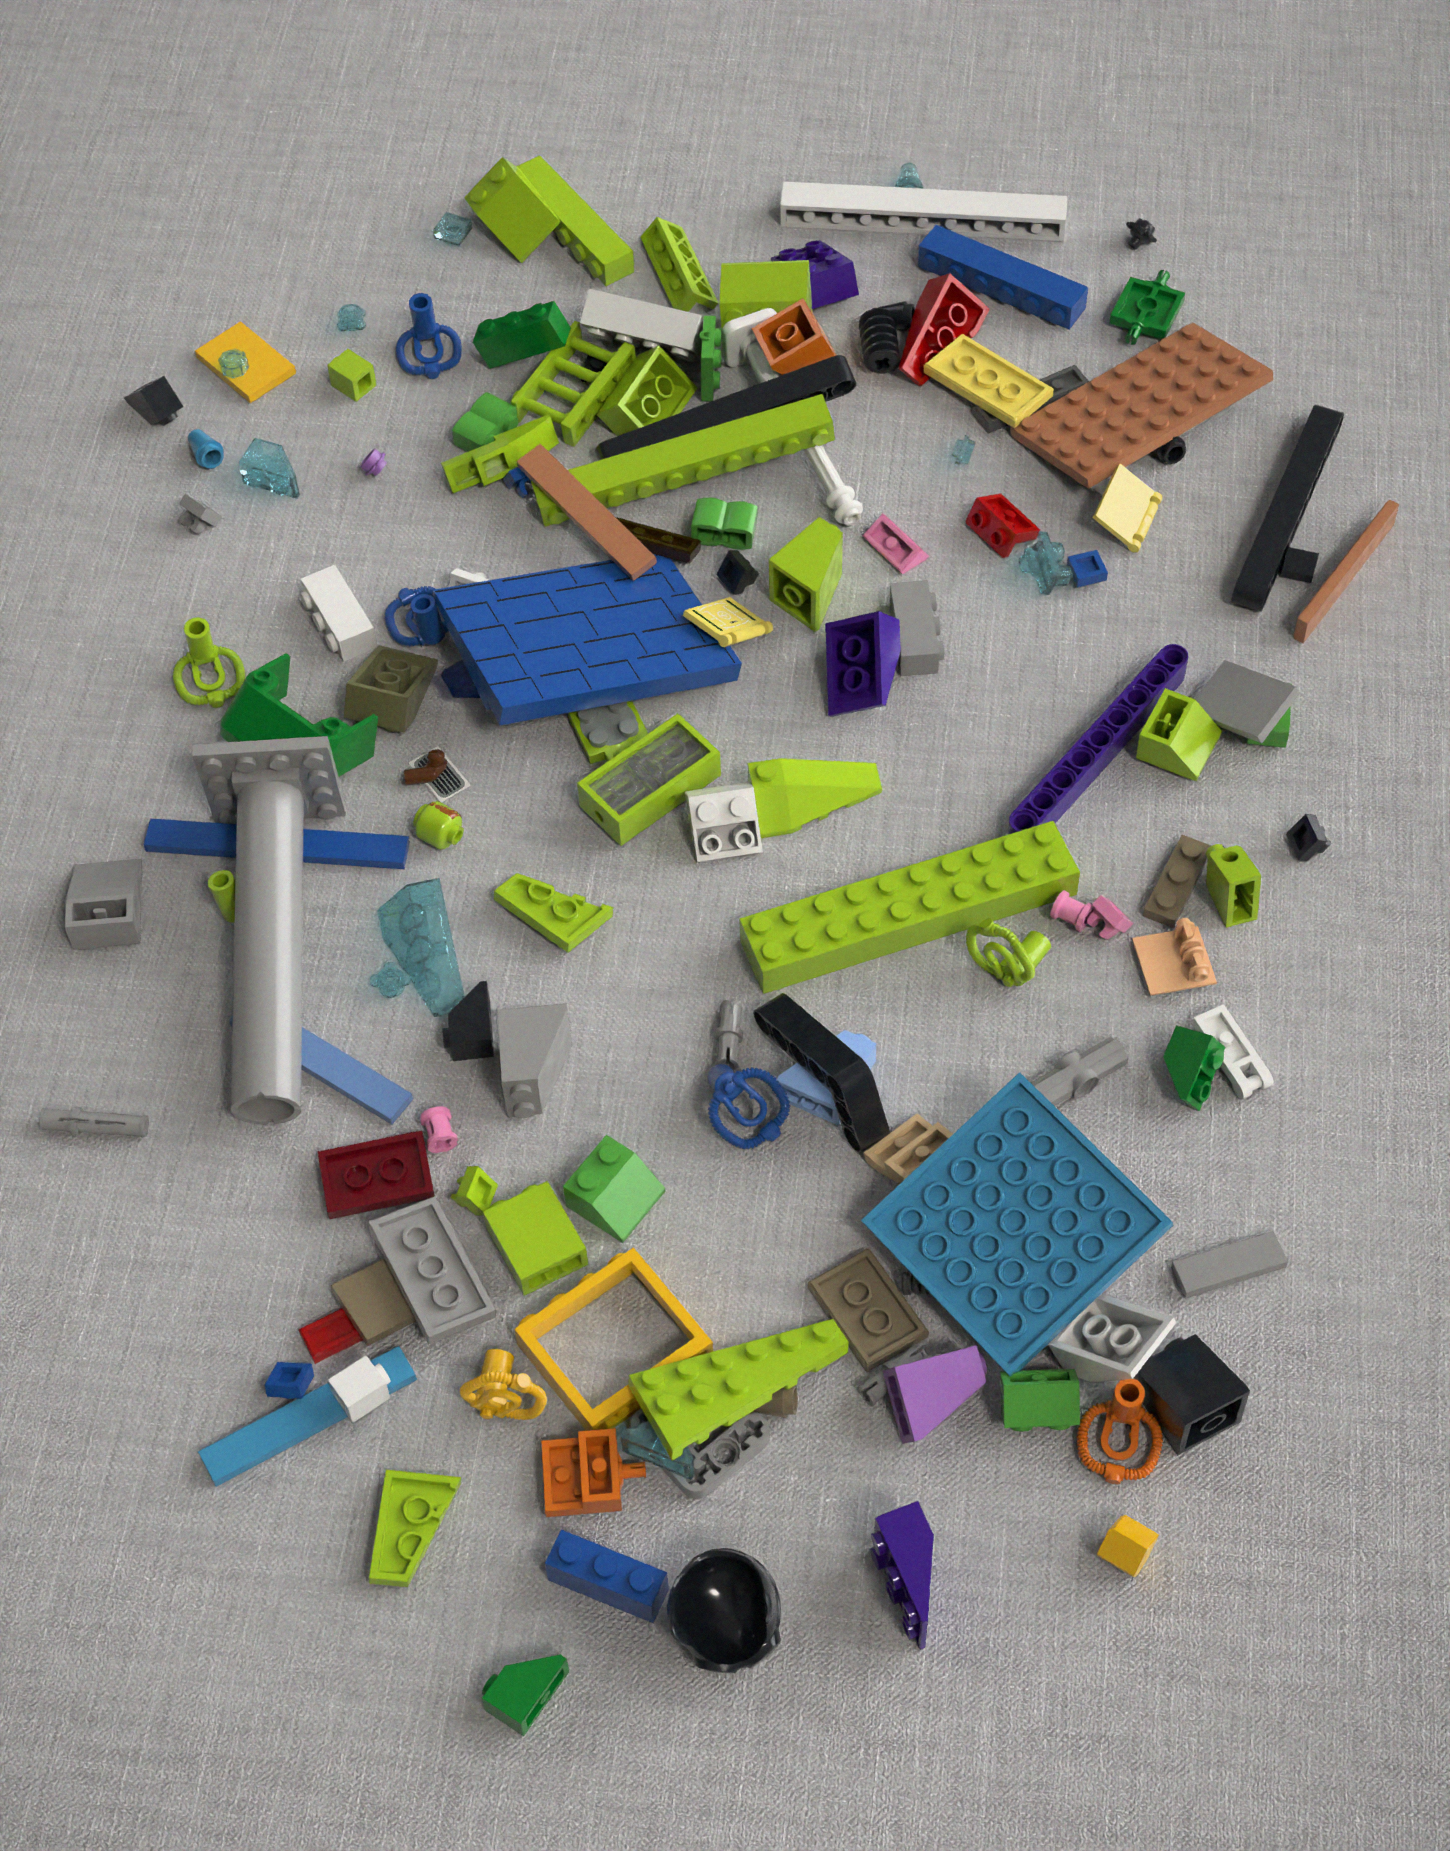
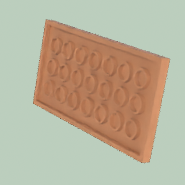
(1141, 404)

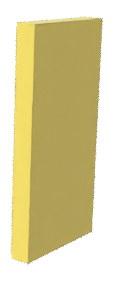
(988, 380)

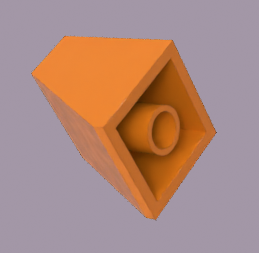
(793, 339)

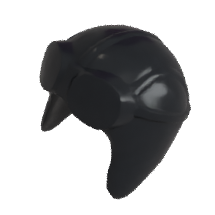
(725, 1610)

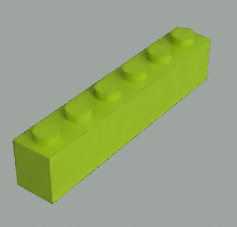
(580, 225)

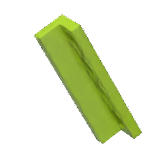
(677, 266)

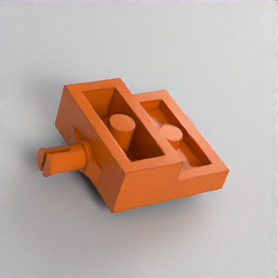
(585, 1473)

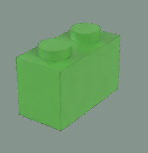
(1040, 1399)

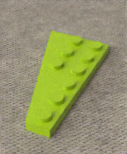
(723, 1386)

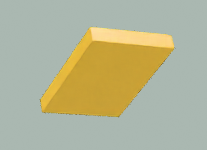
(266, 365)

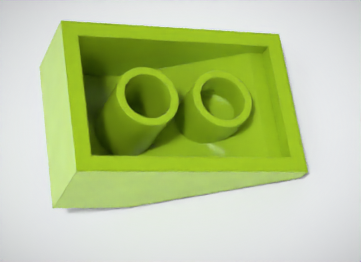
(512, 209)

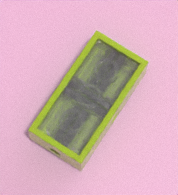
(649, 779)

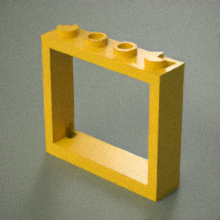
(590, 1287)

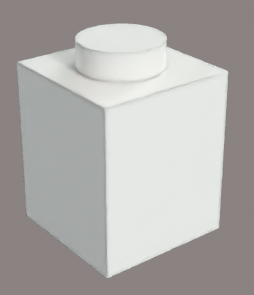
(360, 1388)

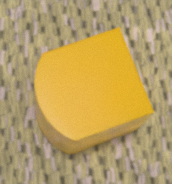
(1127, 1545)

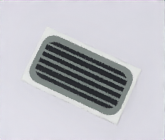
(448, 783)

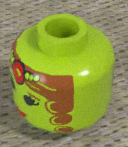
(438, 825)

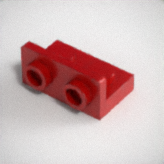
(1000, 523)

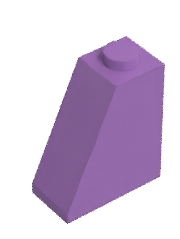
(932, 1389)

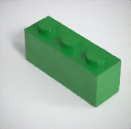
(521, 334)

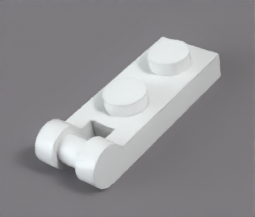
(1238, 1054)

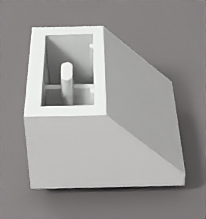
(723, 821)

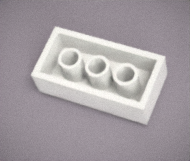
(643, 324)

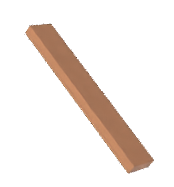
(587, 512)
(1345, 571)

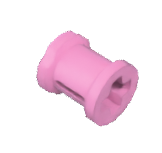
(1071, 911)
(438, 1129)

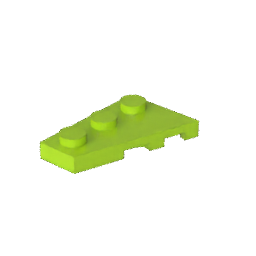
(553, 914)

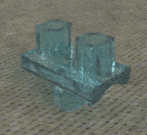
(1043, 564)

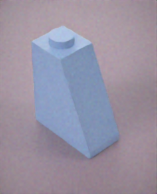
(809, 1094)

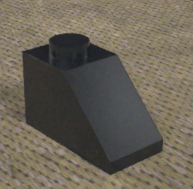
(155, 401)
(470, 1026)

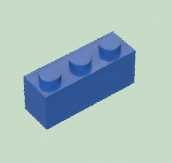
(607, 1576)

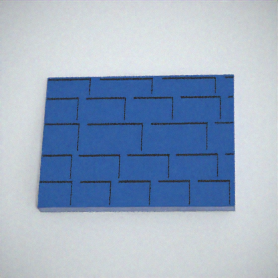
(581, 639)

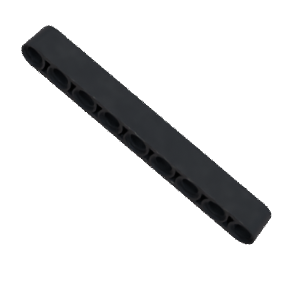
(827, 377)
(1287, 508)

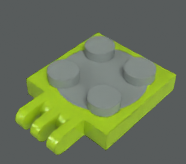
(607, 729)

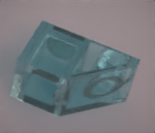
(268, 468)

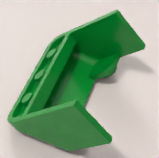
(261, 716)

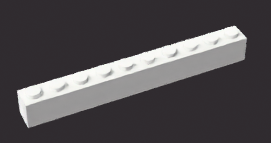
(921, 209)

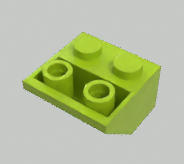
(1178, 735)

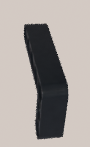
(831, 1064)

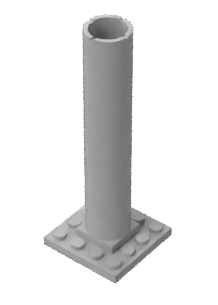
(268, 793)

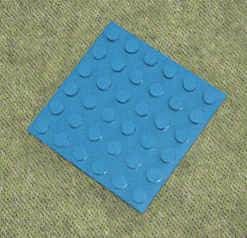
(1016, 1224)

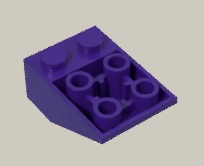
(830, 272)
(905, 1552)

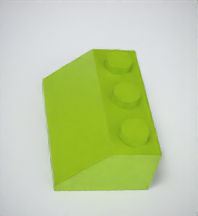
(762, 285)
(647, 393)

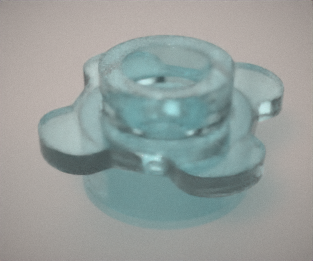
(351, 318)
(390, 988)

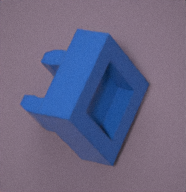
(517, 478)

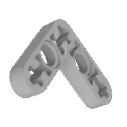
(725, 1440)

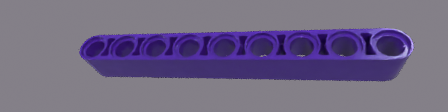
(1101, 741)

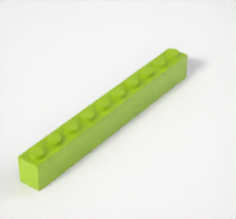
(699, 455)

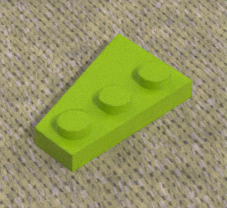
(407, 1523)

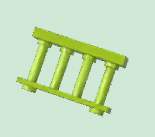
(588, 403)

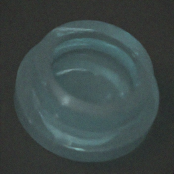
(963, 450)

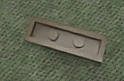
(1177, 881)

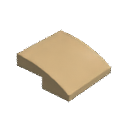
(906, 1148)

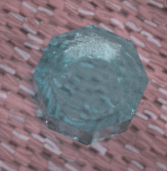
(233, 363)

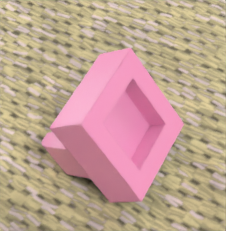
(1113, 917)

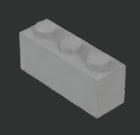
(919, 629)

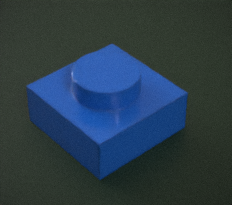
(1087, 568)
(289, 1380)

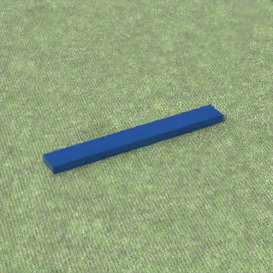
(318, 845)

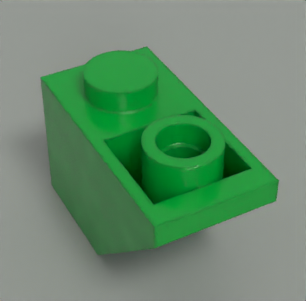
(1192, 1063)

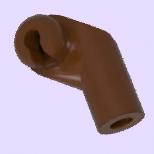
(431, 770)

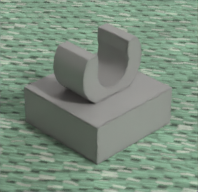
(199, 513)

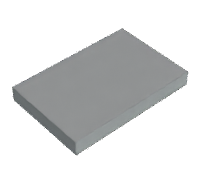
(1246, 700)

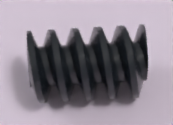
(879, 341)

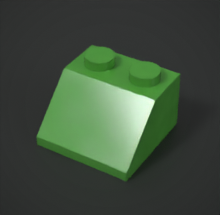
(613, 1189)

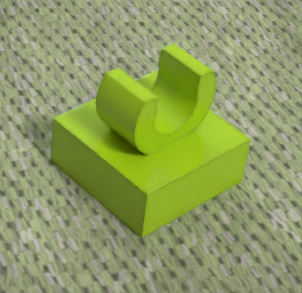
(475, 1190)

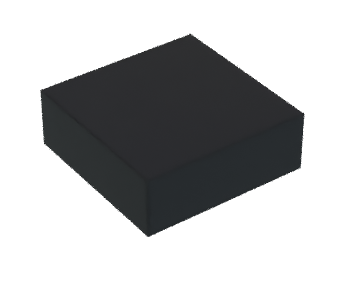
(1299, 565)

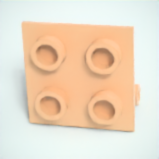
(1174, 959)

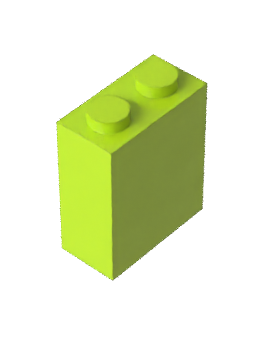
(535, 1237)

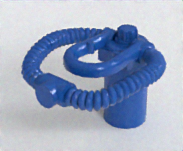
(425, 328)
(428, 626)
(728, 1086)

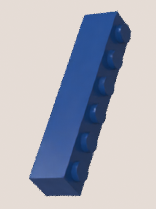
(1003, 276)

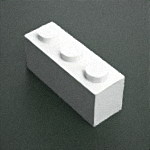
(337, 613)

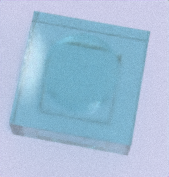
(452, 229)

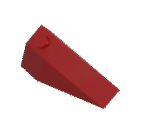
(939, 318)

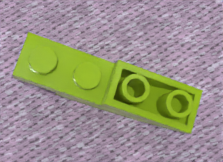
(498, 457)

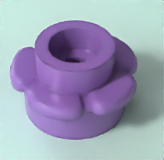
(373, 462)

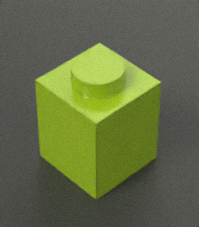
(351, 375)

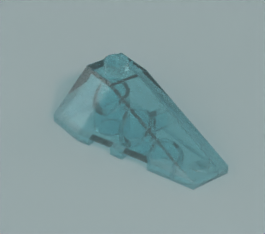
(420, 937)

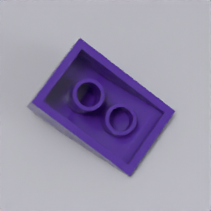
(861, 661)

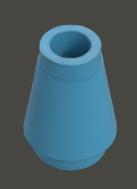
(206, 450)

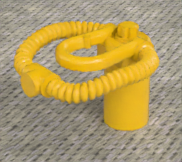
(493, 1389)

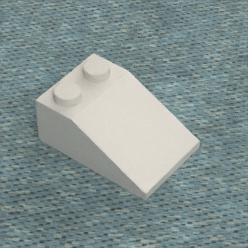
(1110, 1340)

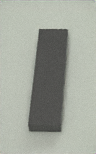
(1062, 382)

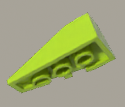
(806, 790)

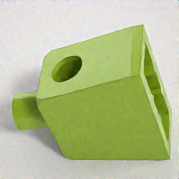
(1233, 884)

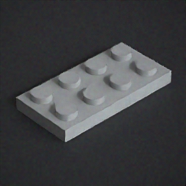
(432, 1270)

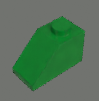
(523, 1690)

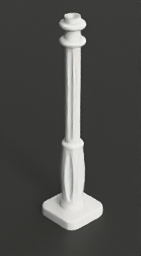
(742, 347)

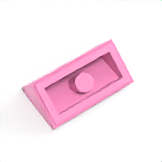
(894, 544)

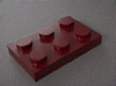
(375, 1174)

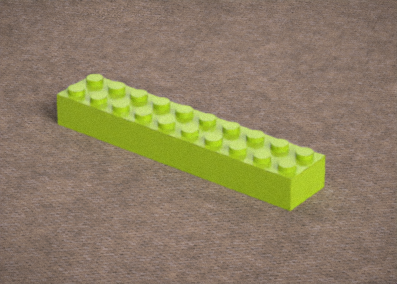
(907, 906)

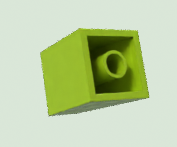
(807, 573)

